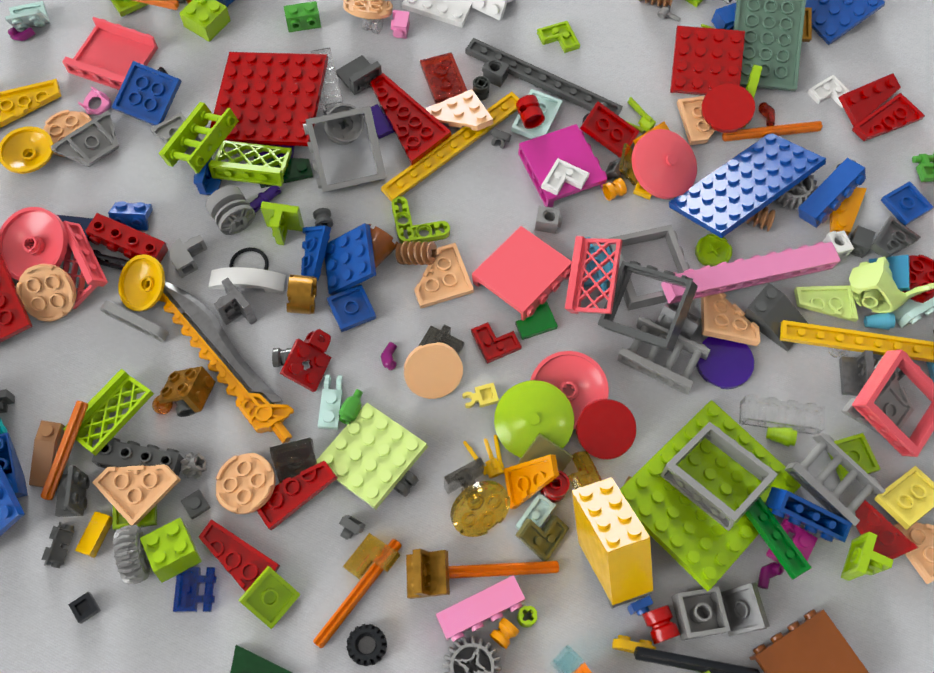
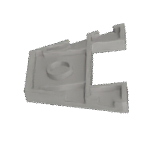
(891, 400)

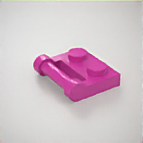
(802, 539)

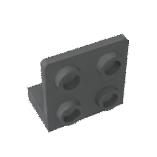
(359, 74)
(72, 493)

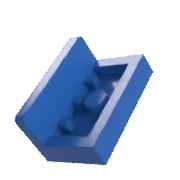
(204, 182)
(131, 214)

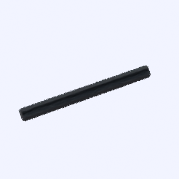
(688, 662)

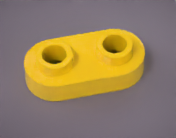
(624, 643)

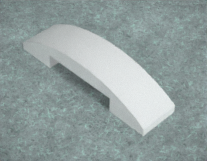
(248, 278)

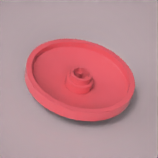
(664, 164)
(31, 239)
(575, 376)

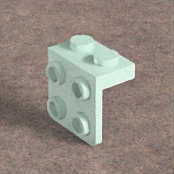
(28, 15)
(912, 311)

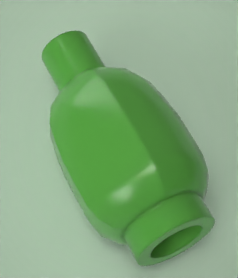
(351, 408)

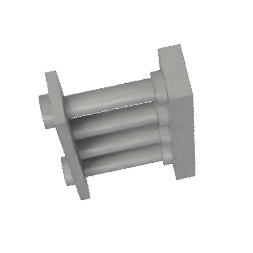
(663, 373)
(816, 487)

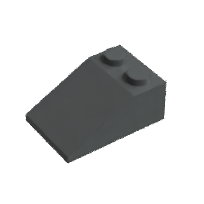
(770, 310)

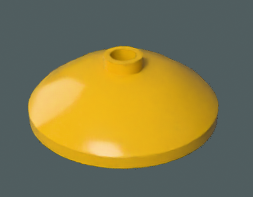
(25, 149)
(141, 283)

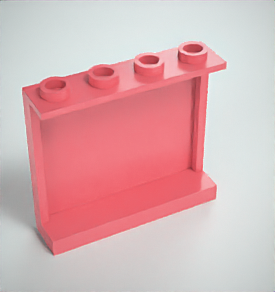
(110, 52)
(523, 272)

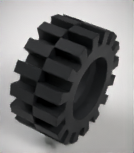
(353, 641)

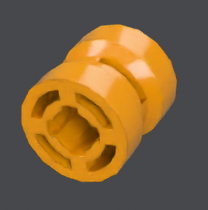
(614, 189)
(505, 632)

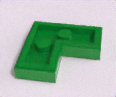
(539, 323)

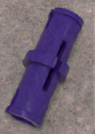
(266, 196)

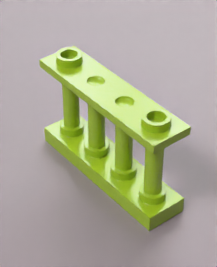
(190, 129)

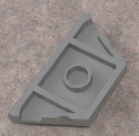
(90, 141)

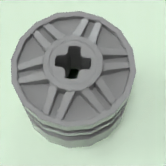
(354, 125)
(230, 210)

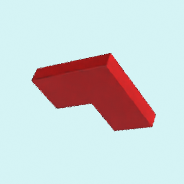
(492, 347)

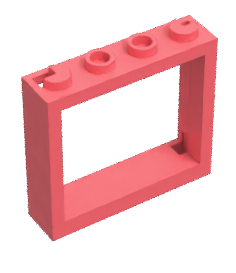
(879, 420)

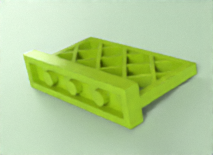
(250, 171)
(104, 403)

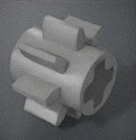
(193, 465)

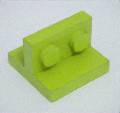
(281, 219)
(862, 558)

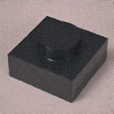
(84, 607)

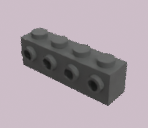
(132, 454)

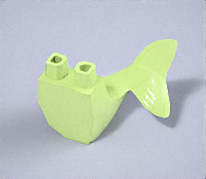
(875, 288)

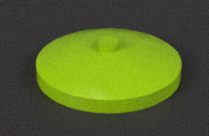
(530, 410)

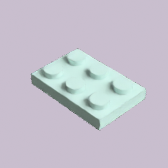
(550, 108)

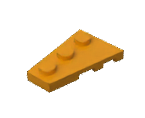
(846, 214)
(529, 478)

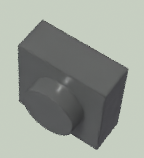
(195, 504)

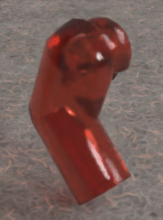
(768, 112)

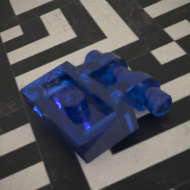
(187, 590)

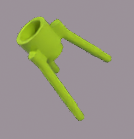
(646, 122)

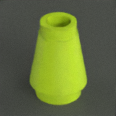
(782, 435)

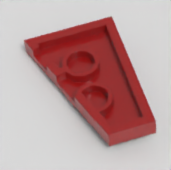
(889, 539)

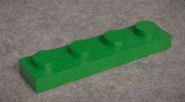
(777, 539)

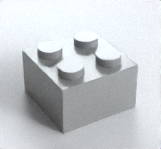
(700, 613)

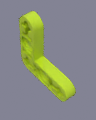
(413, 230)

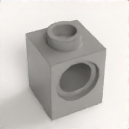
(548, 213)

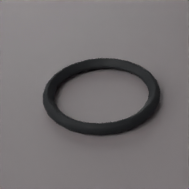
(250, 249)

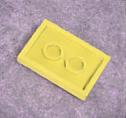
(908, 497)

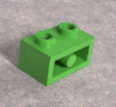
(302, 16)

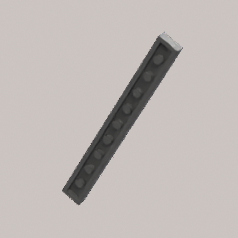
(540, 77)

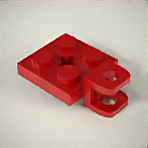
(309, 350)

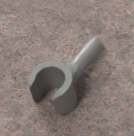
(665, 11)

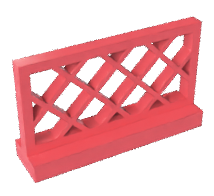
(85, 259)
(578, 271)

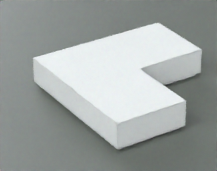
(828, 88)
(561, 173)

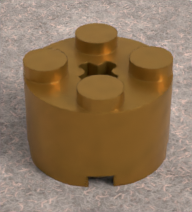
(301, 294)

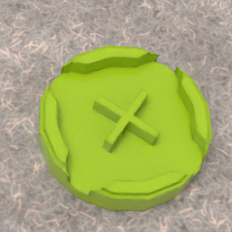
(713, 250)

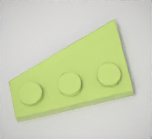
(829, 300)

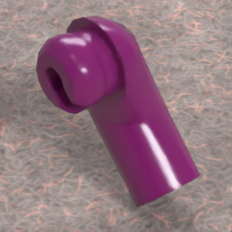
(21, 36)
(387, 358)
(767, 572)

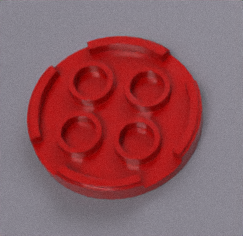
(728, 108)
(921, 274)
(606, 429)

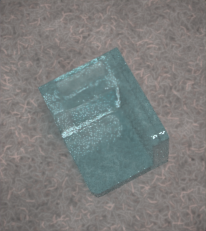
(566, 660)

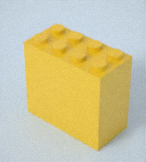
(613, 540)

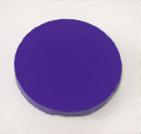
(727, 364)

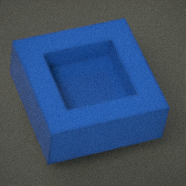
(640, 606)

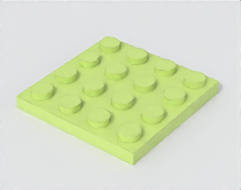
(372, 455)

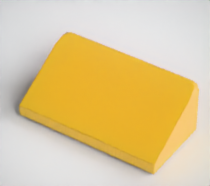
(94, 534)

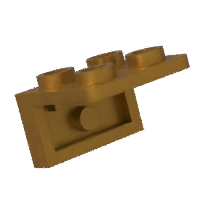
(190, 385)

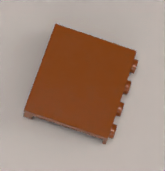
(809, 648)

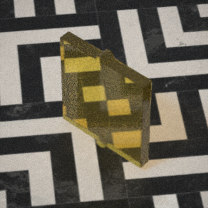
(626, 164)

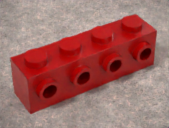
(124, 238)

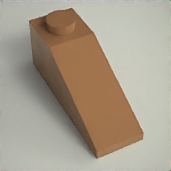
(44, 451)

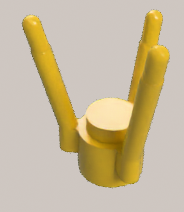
(494, 467)

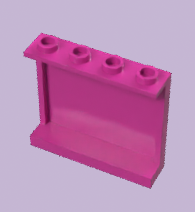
(565, 144)

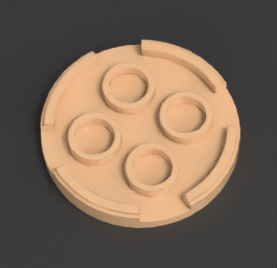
(368, 8)
(65, 123)
(46, 292)
(433, 370)
(245, 483)

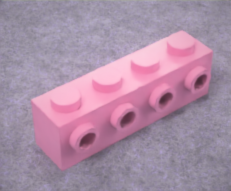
(480, 608)

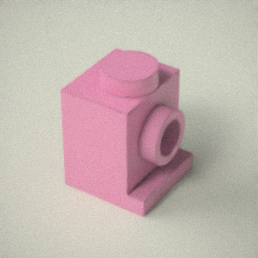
(400, 23)

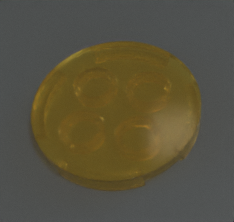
(480, 508)

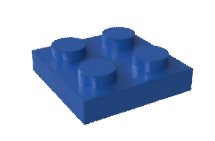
(906, 203)
(351, 308)

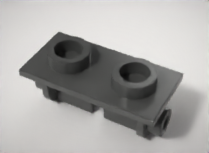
(55, 553)

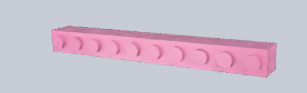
(756, 270)

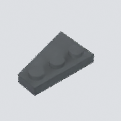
(893, 238)

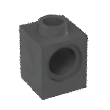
(495, 71)
(861, 240)

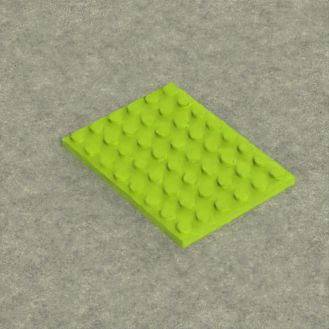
(679, 524)

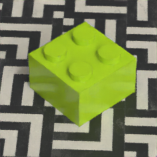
(205, 18)
(170, 550)

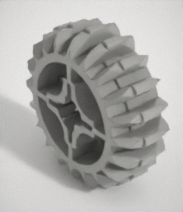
(798, 194)
(130, 555)
(478, 649)

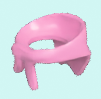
(105, 104)

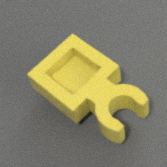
(484, 395)

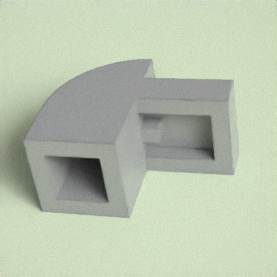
(182, 254)

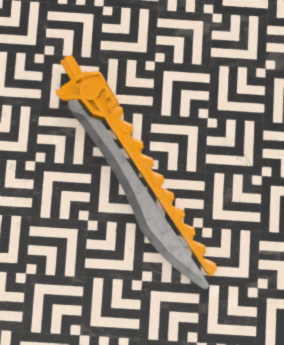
(254, 407)

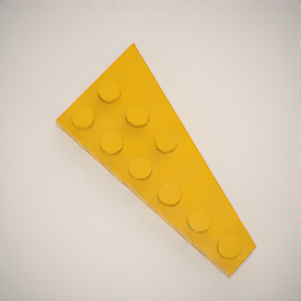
(24, 100)

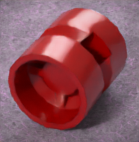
(530, 111)
(556, 489)
(661, 625)

